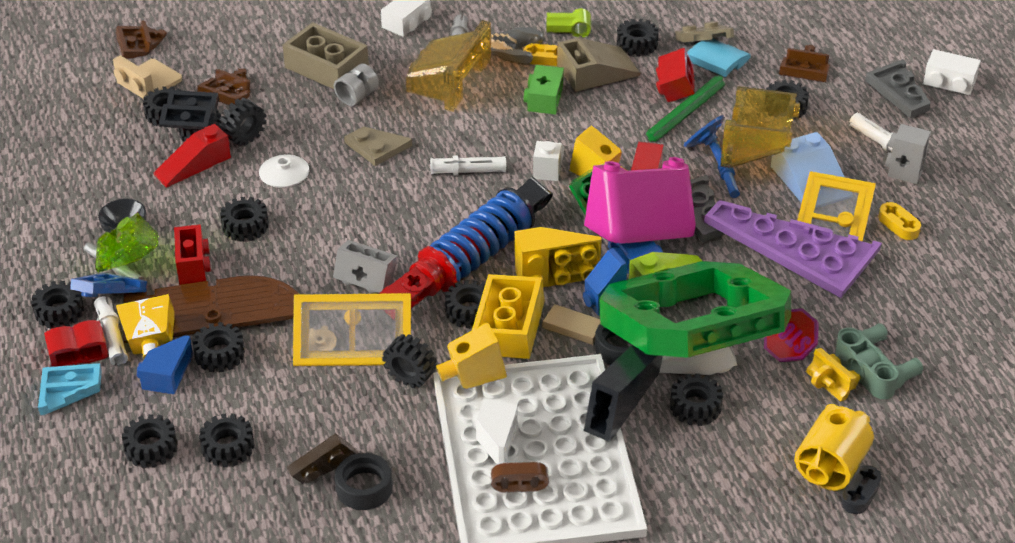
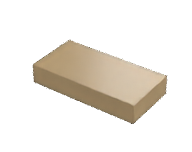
(571, 324)

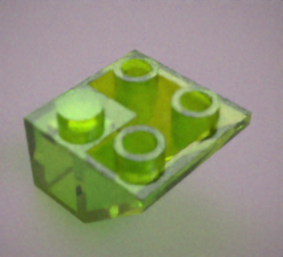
(125, 244)

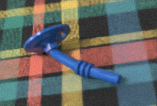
(708, 137)

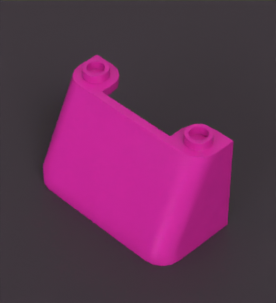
(641, 203)

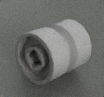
(356, 84)

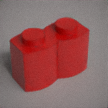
(76, 344)

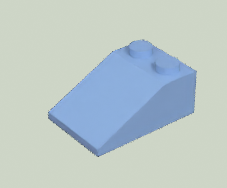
(805, 155)

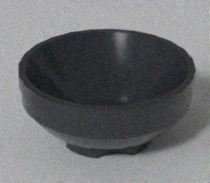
(117, 210)

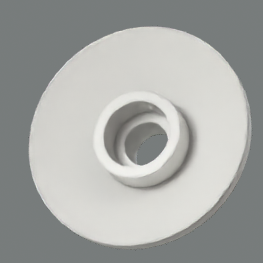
(284, 171)

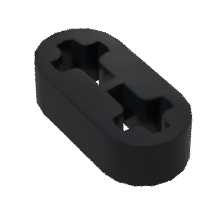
(866, 491)

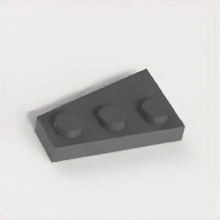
(899, 88)
(703, 202)

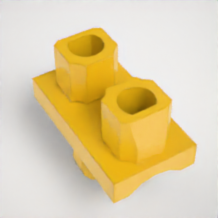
(830, 374)

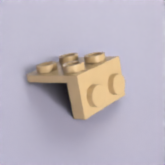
(145, 76)

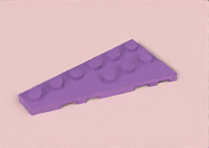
(799, 246)

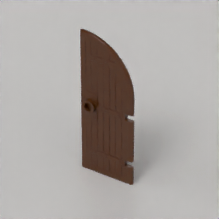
(232, 300)

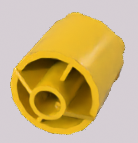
(834, 447)

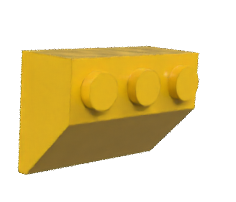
(513, 311)

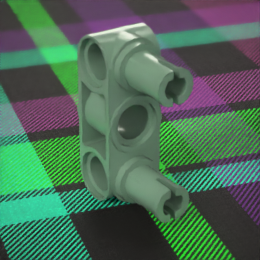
(875, 370)

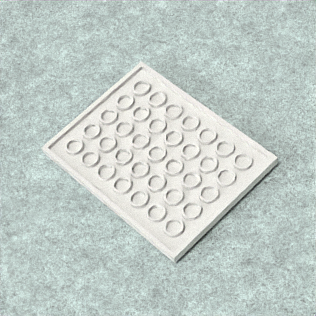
(590, 479)

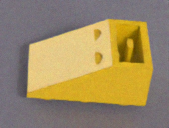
(556, 255)

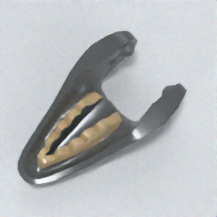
(507, 44)

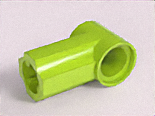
(570, 23)

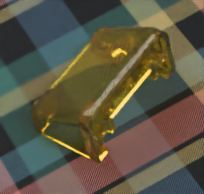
(758, 126)

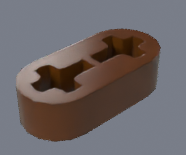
(519, 477)

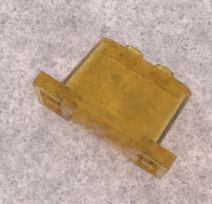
(446, 62)

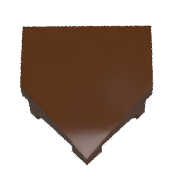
(138, 40)
(805, 64)
(227, 85)

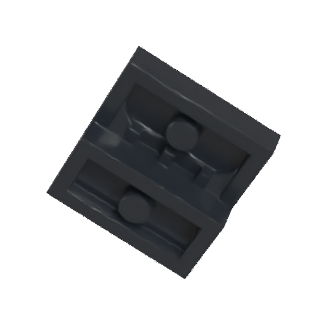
(189, 109)

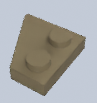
(376, 144)

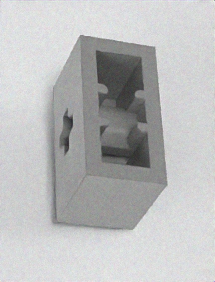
(908, 153)
(364, 266)

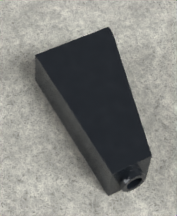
(619, 391)

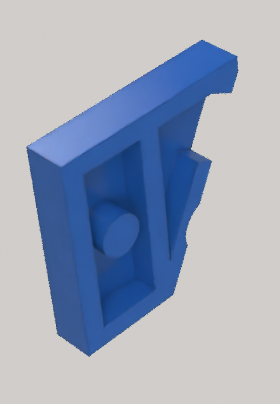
(107, 284)

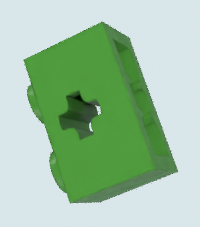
(544, 89)

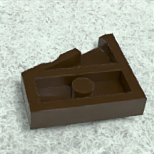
(321, 459)

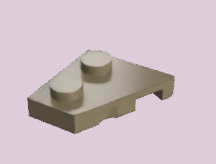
(708, 32)

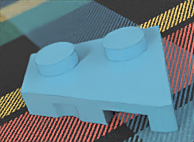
(67, 385)

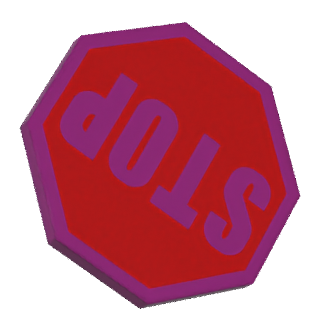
(797, 340)

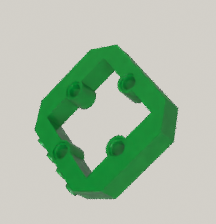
(753, 309)

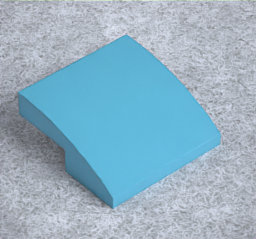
(717, 56)

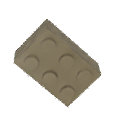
(323, 54)

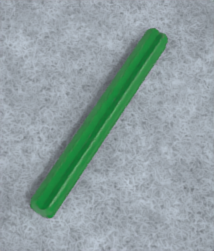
(685, 109)

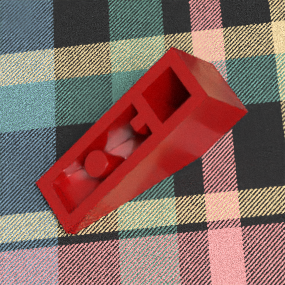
(195, 155)

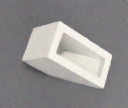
(547, 160)
(496, 427)

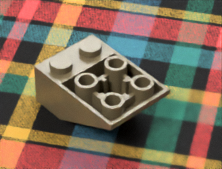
(593, 63)

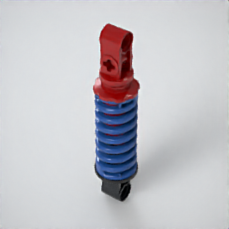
(472, 241)

